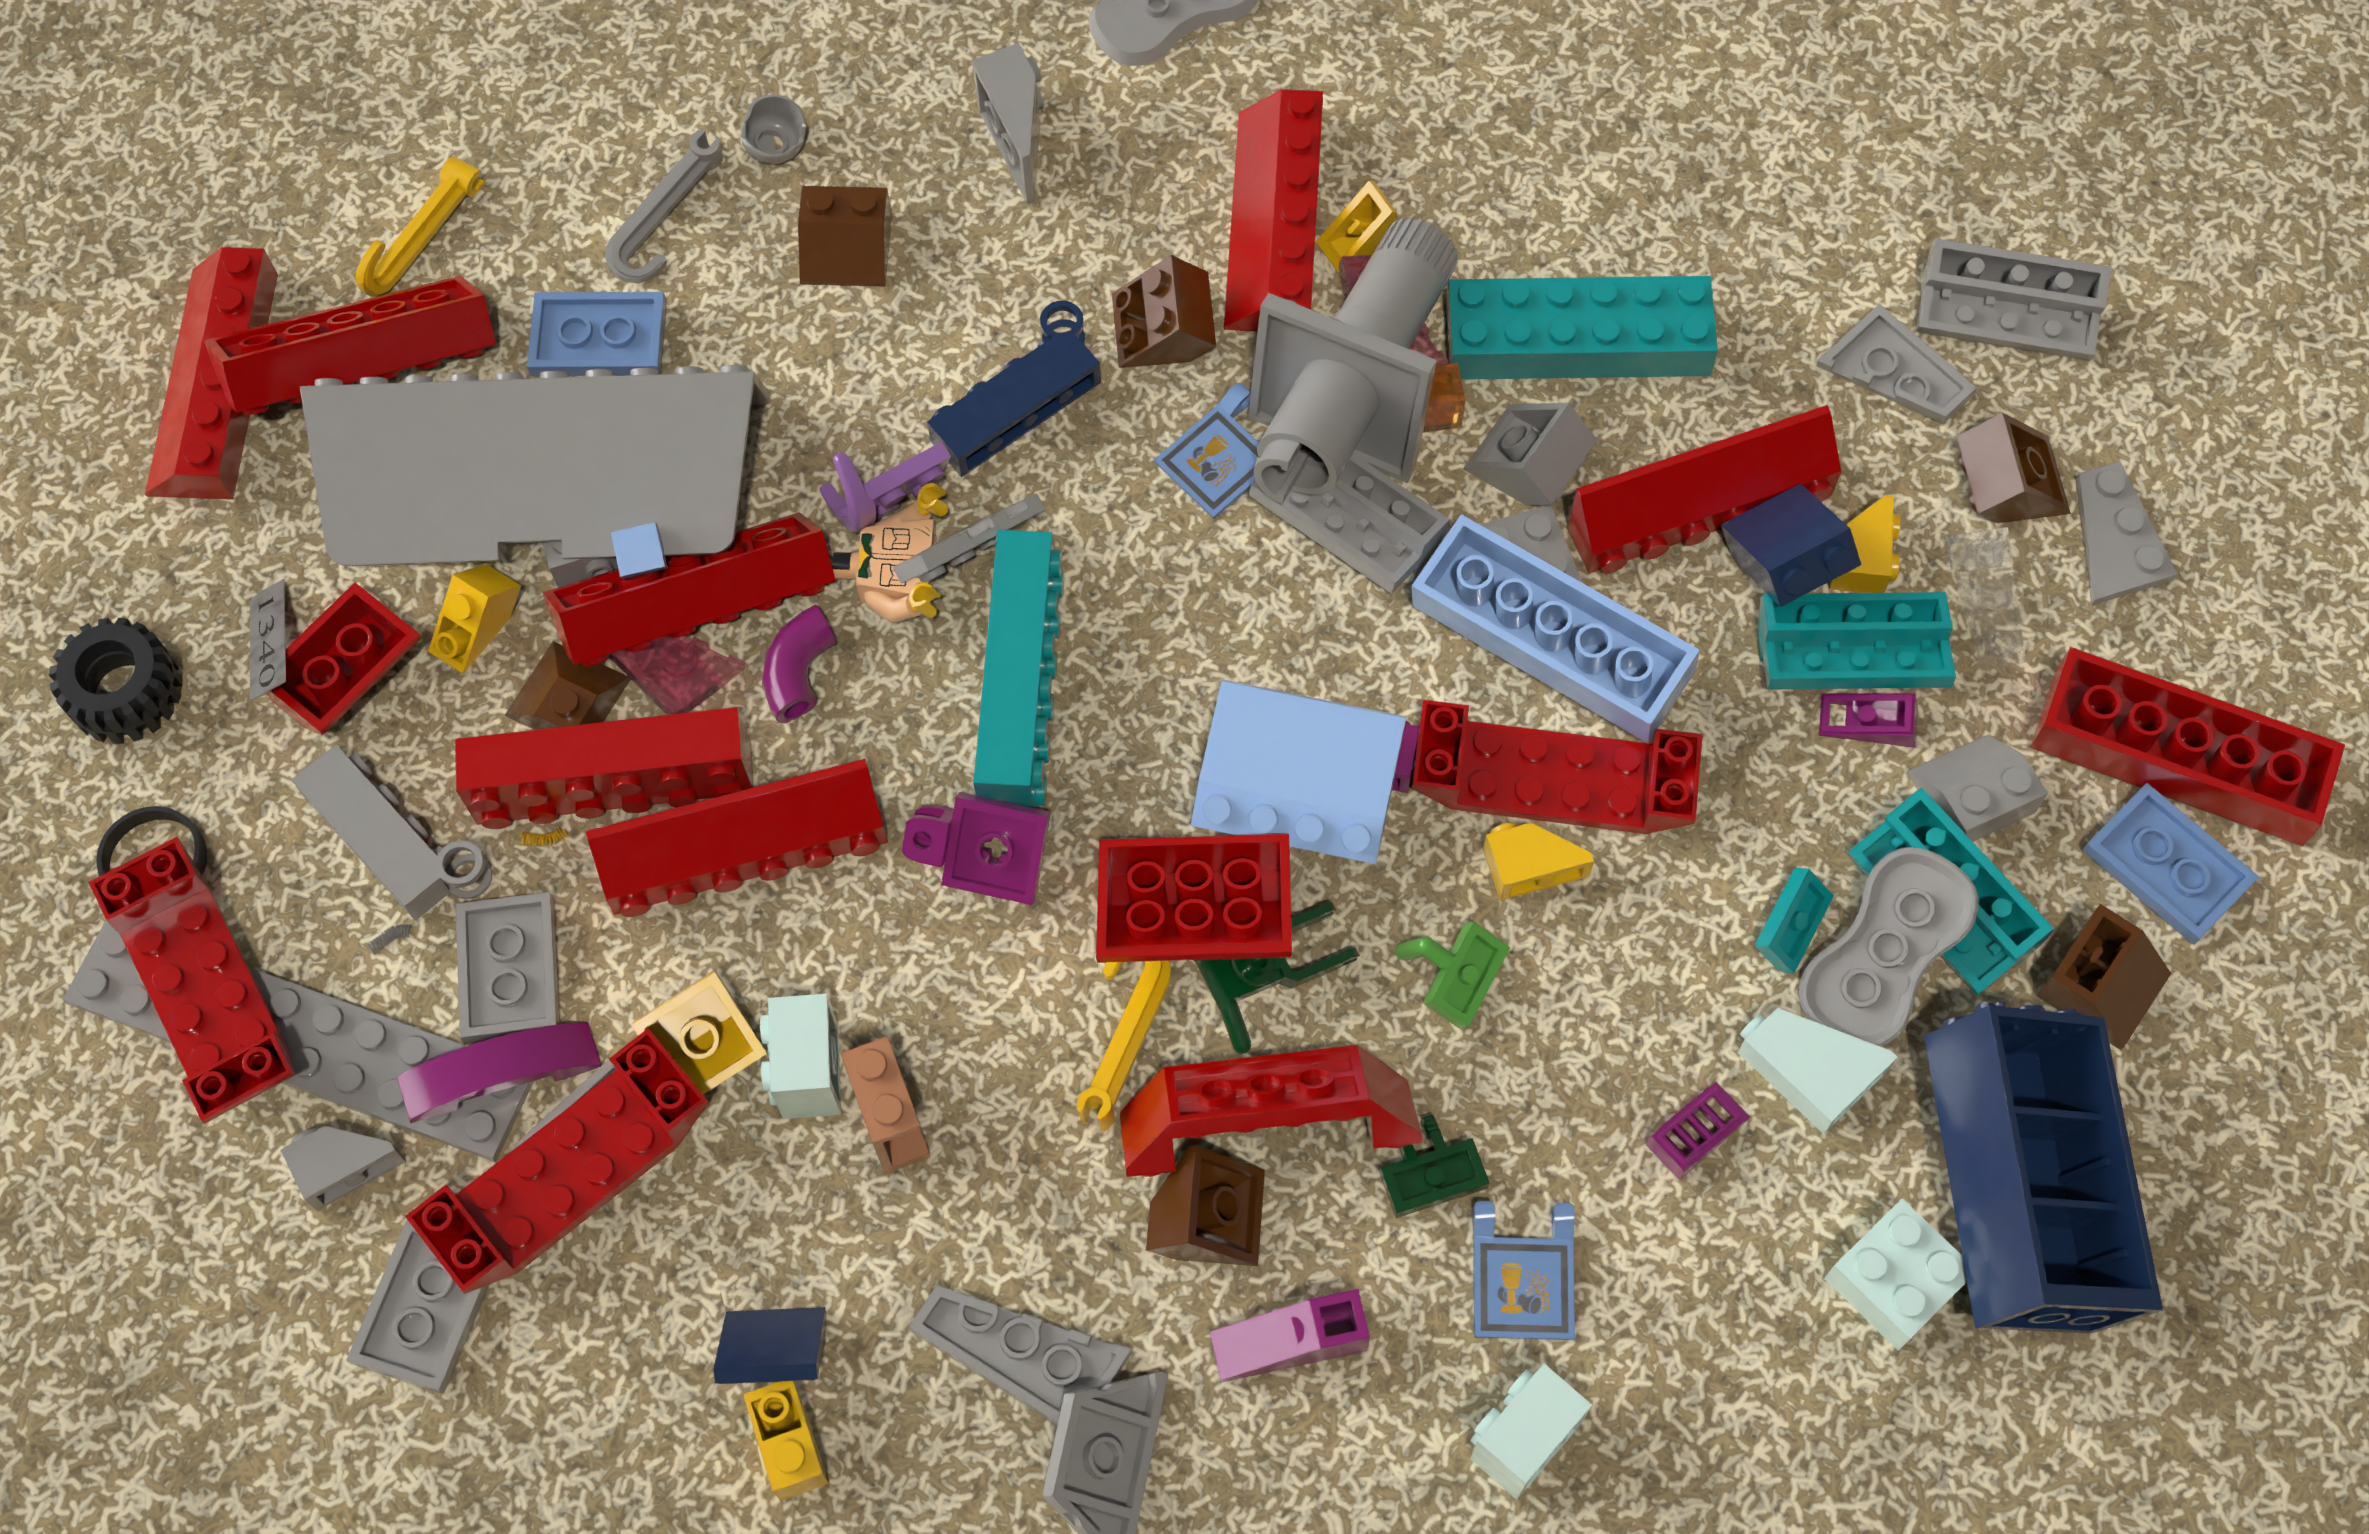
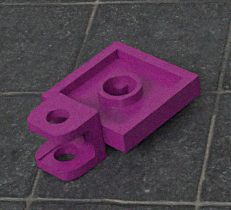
(959, 838)

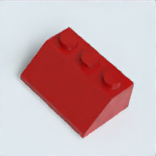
(340, 659)

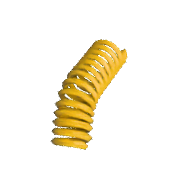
(542, 836)

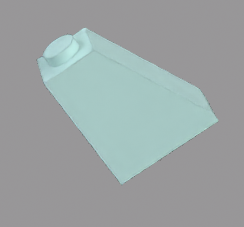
(1813, 1064)

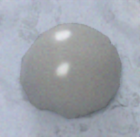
(772, 117)

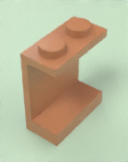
(885, 1105)

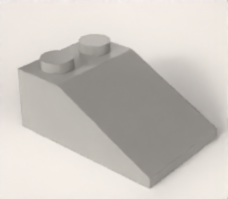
(1010, 110)

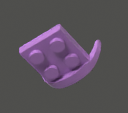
(882, 494)

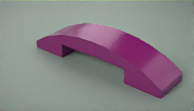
(497, 1065)

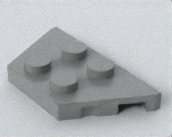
(1104, 1454)

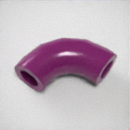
(788, 664)

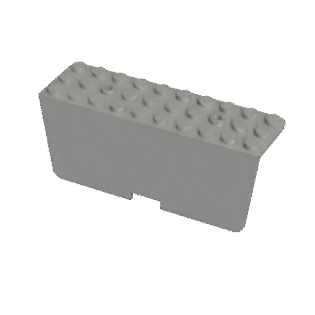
(512, 459)

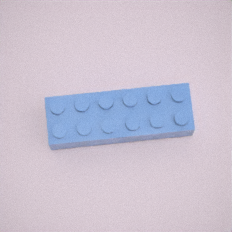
(1555, 628)

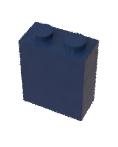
(1791, 544)

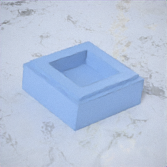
(639, 550)

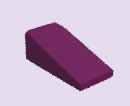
(1873, 717)

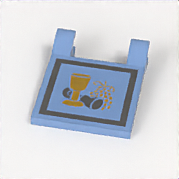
(1214, 456)
(1524, 1282)

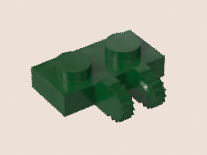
(1435, 1175)

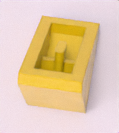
(1358, 226)

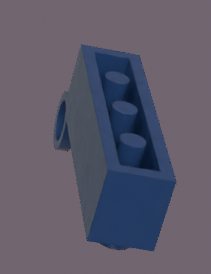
(1020, 395)

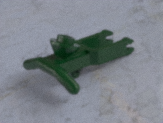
(1240, 978)

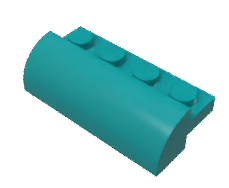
(1857, 641)
(2006, 922)

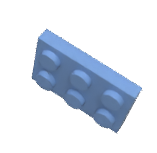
(596, 332)
(2170, 863)

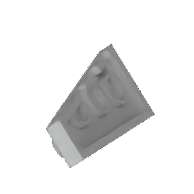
(1017, 1351)

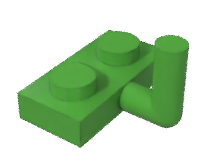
(1464, 971)

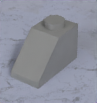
(336, 1162)

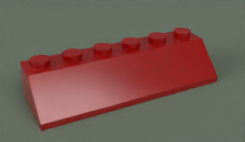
(1274, 205)
(351, 343)
(198, 430)
(1701, 489)
(628, 613)
(737, 838)

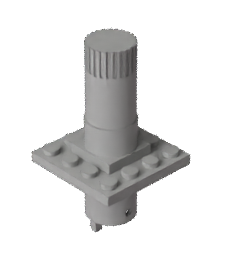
(1350, 377)

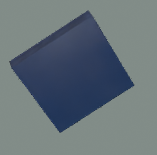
(770, 1345)

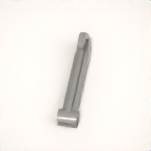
(657, 207)

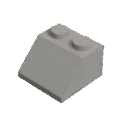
(1533, 451)
(1981, 786)

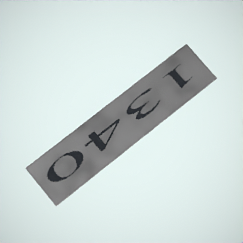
(267, 640)

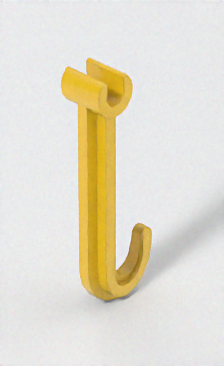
(457, 181)
(1126, 1041)

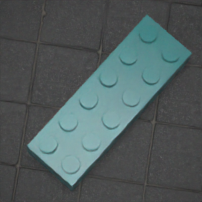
(1581, 327)
(1019, 669)

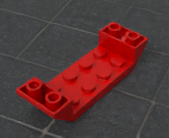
(1557, 773)
(195, 978)
(1265, 1094)
(563, 1169)

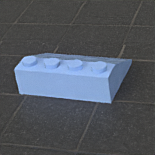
(1299, 770)

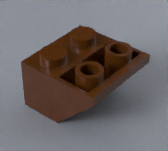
(1164, 315)
(2108, 974)

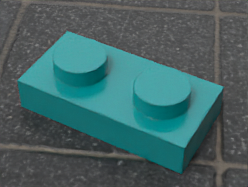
(1794, 920)

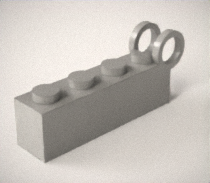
(383, 839)

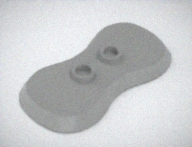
(1148, 29)
(1907, 918)

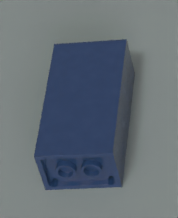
(2039, 1183)

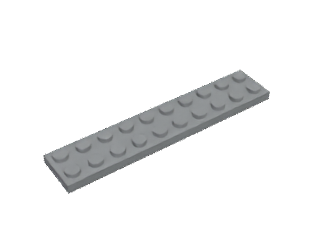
(333, 1045)

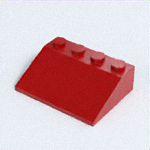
(1194, 898)

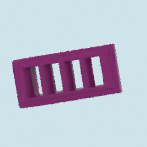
(1670, 1153)

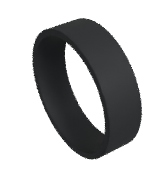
(138, 817)

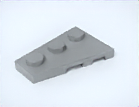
(1898, 366)
(2119, 536)

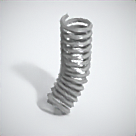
(395, 935)

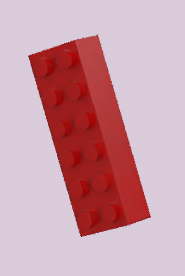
(2188, 746)
(603, 767)

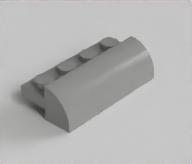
(2013, 299)
(1366, 523)

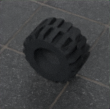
(135, 704)

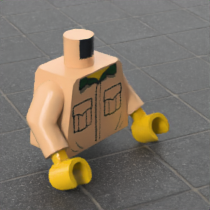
(888, 545)

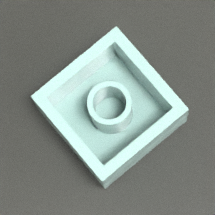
(802, 1056)
(1899, 1274)
(1529, 1431)

